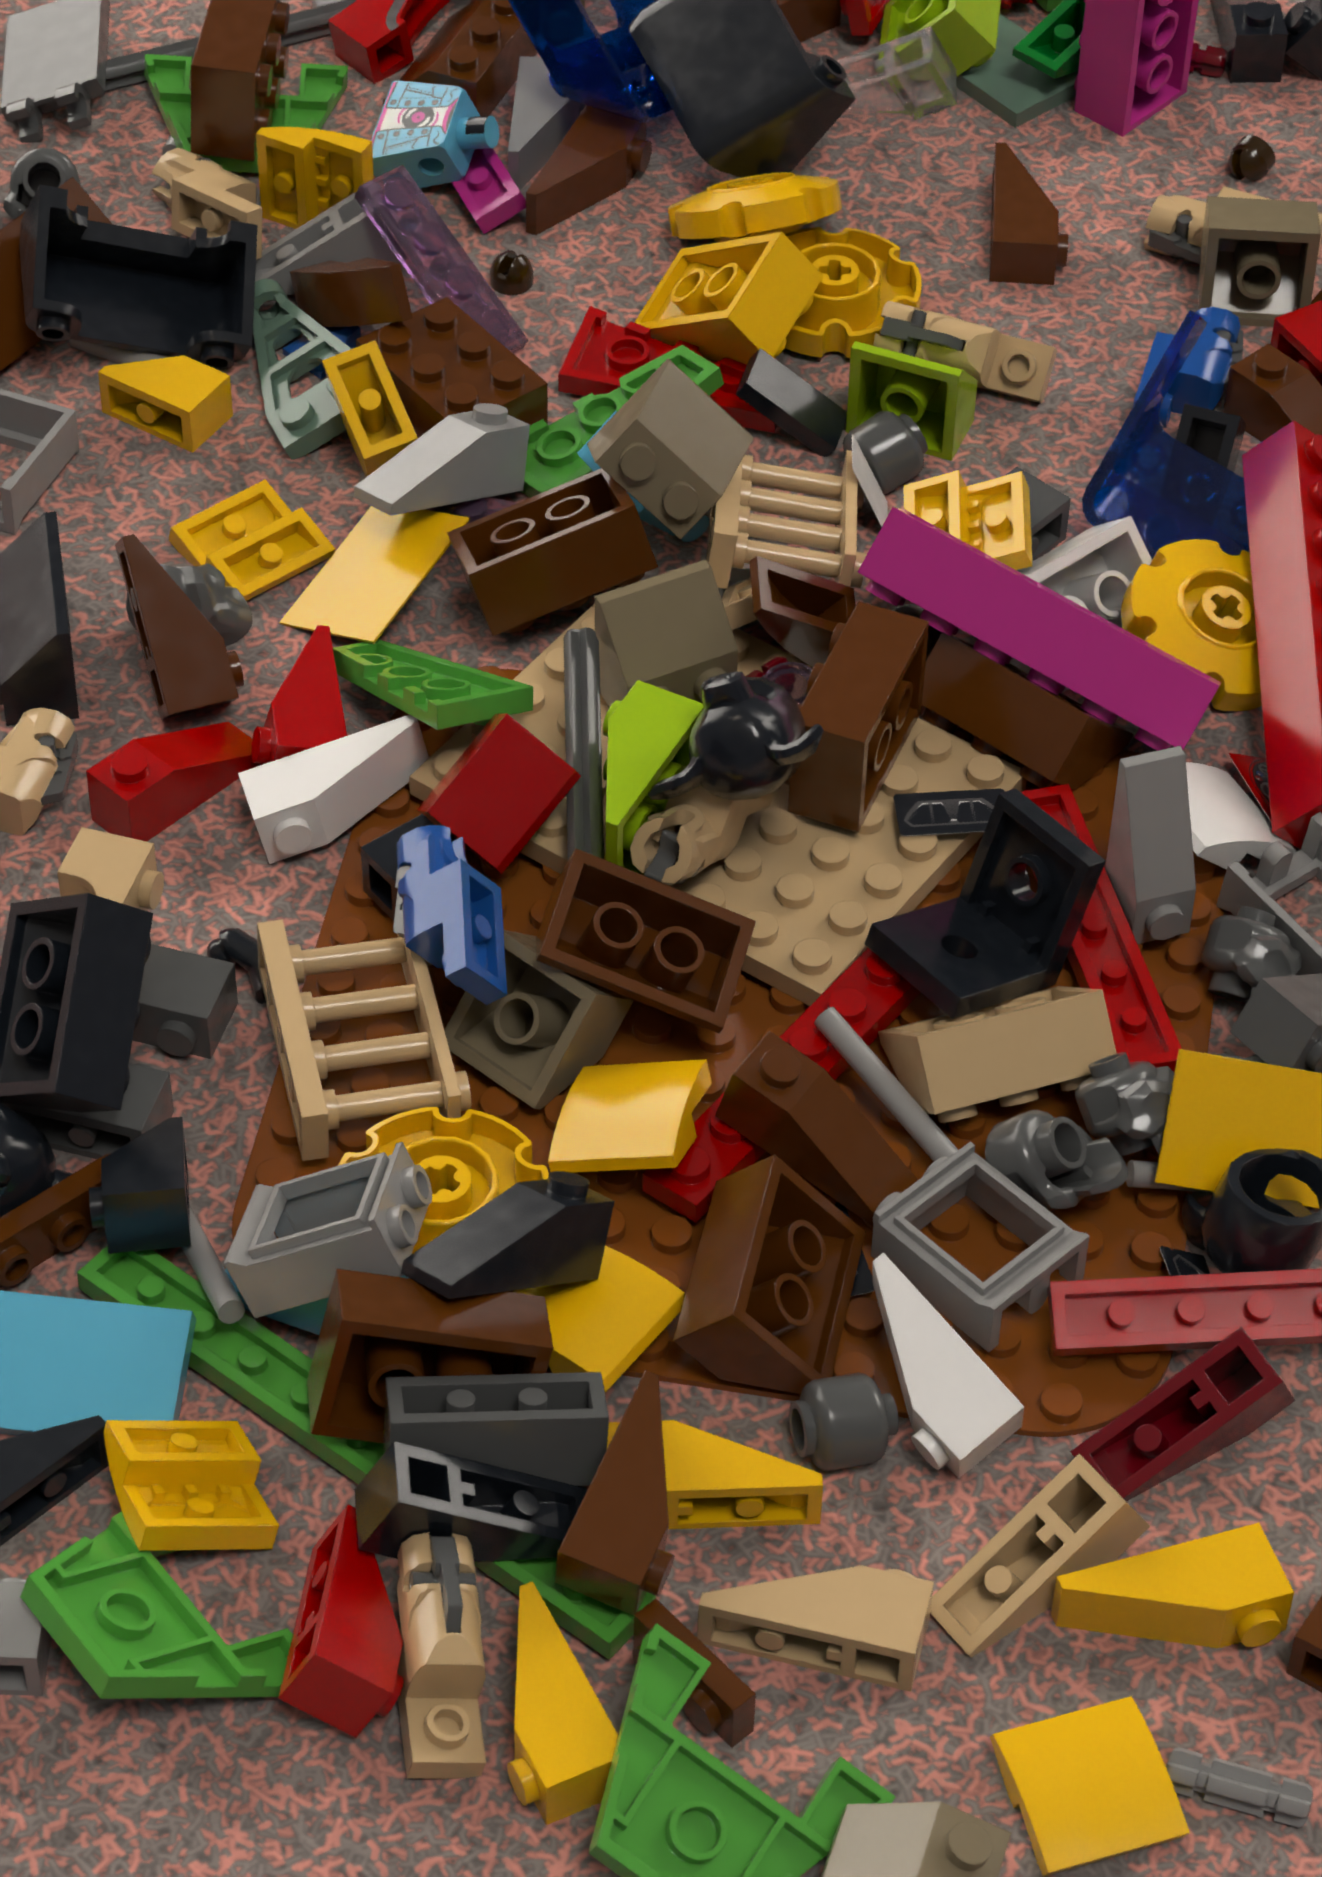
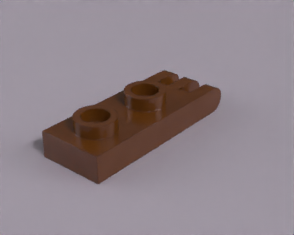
(47, 1224)

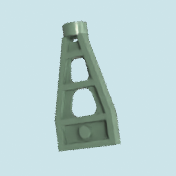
(312, 416)

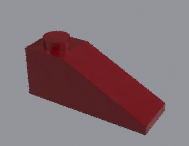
(1188, 1417)

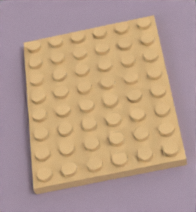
(796, 876)

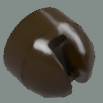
(1251, 158)
(518, 275)

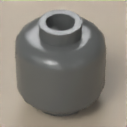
(891, 447)
(843, 1421)

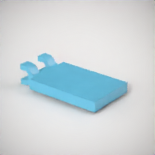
(88, 1360)

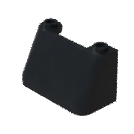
(741, 81)
(137, 284)

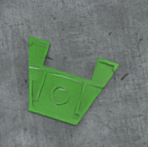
(171, 87)
(137, 1629)
(688, 1813)

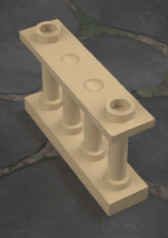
(733, 523)
(308, 1061)

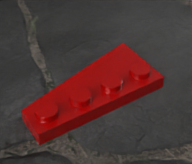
(609, 351)

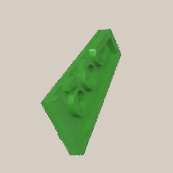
(554, 447)
(429, 686)

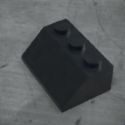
(35, 625)
(70, 1001)

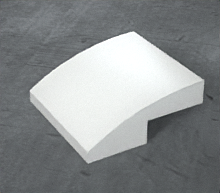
(1225, 818)

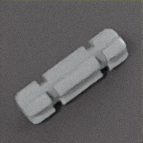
(1240, 1787)

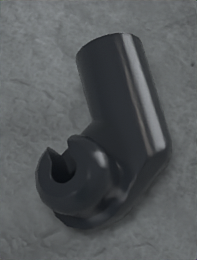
(242, 949)

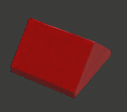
(500, 791)

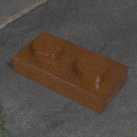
(720, 1698)

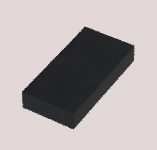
(792, 403)

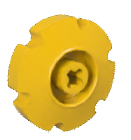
(755, 206)
(858, 280)
(1202, 612)
(464, 1158)

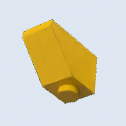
(168, 398)
(369, 405)

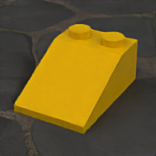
(732, 297)

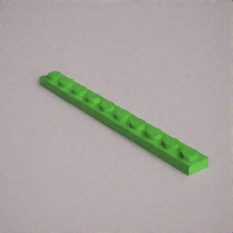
(273, 1382)

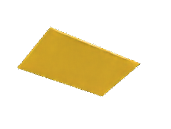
(373, 573)
(1233, 1108)

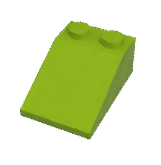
(645, 745)

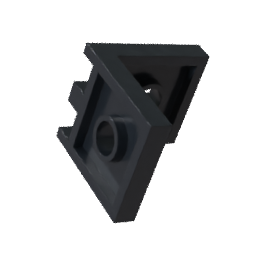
(998, 932)

